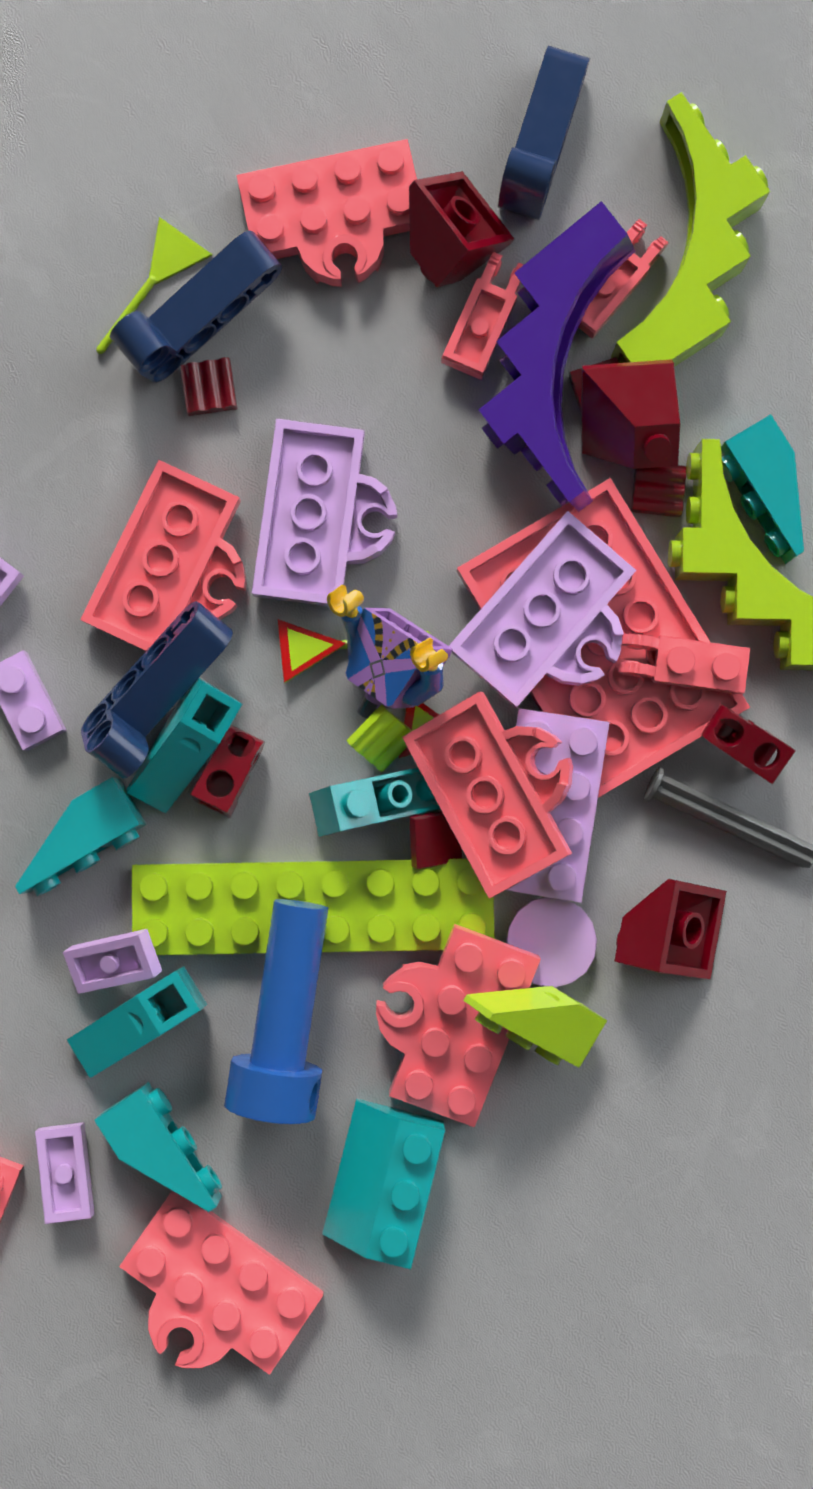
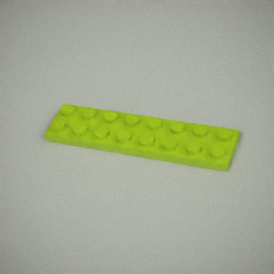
(369, 904)

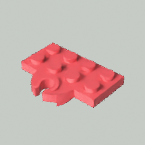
(332, 207)
(167, 559)
(494, 790)
(445, 1050)
(217, 1288)

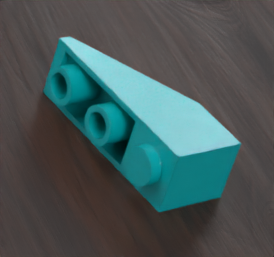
(766, 476)
(184, 744)
(371, 801)
(87, 827)
(137, 1022)
(152, 1143)

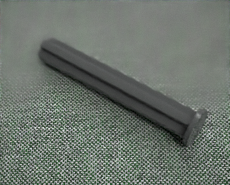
(729, 819)

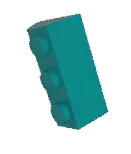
(384, 1182)

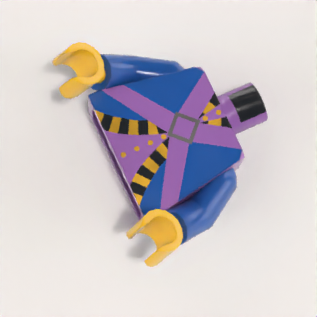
(388, 654)

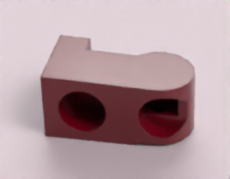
(748, 743)
(228, 771)

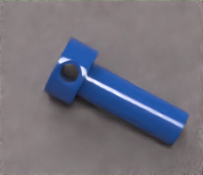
(276, 1079)

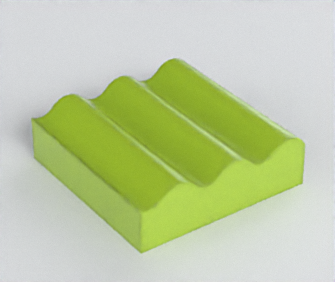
(380, 738)

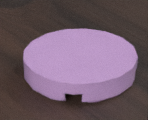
(559, 935)

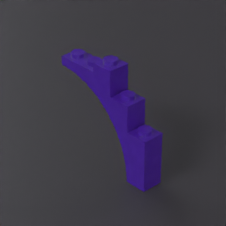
(557, 291)

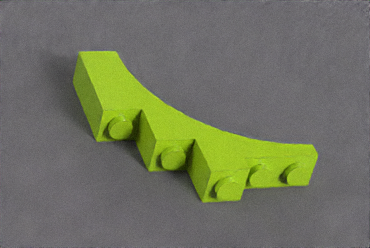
(714, 253)
(722, 551)

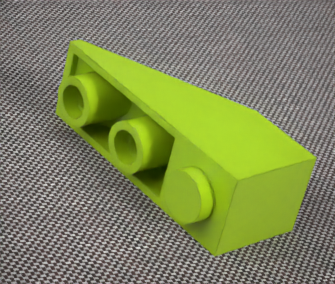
(543, 1017)

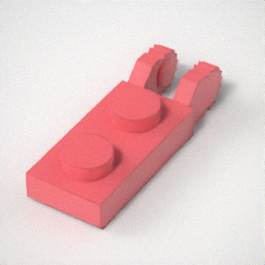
(621, 282)
(482, 321)
(689, 663)

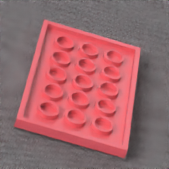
(644, 716)

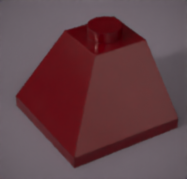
(452, 228)
(631, 413)
(673, 930)

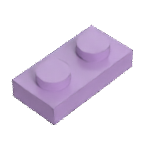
(27, 702)
(112, 961)
(64, 1173)

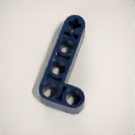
(543, 133)
(197, 309)
(151, 687)

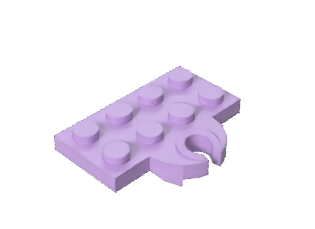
(316, 513)
(548, 614)
(585, 744)

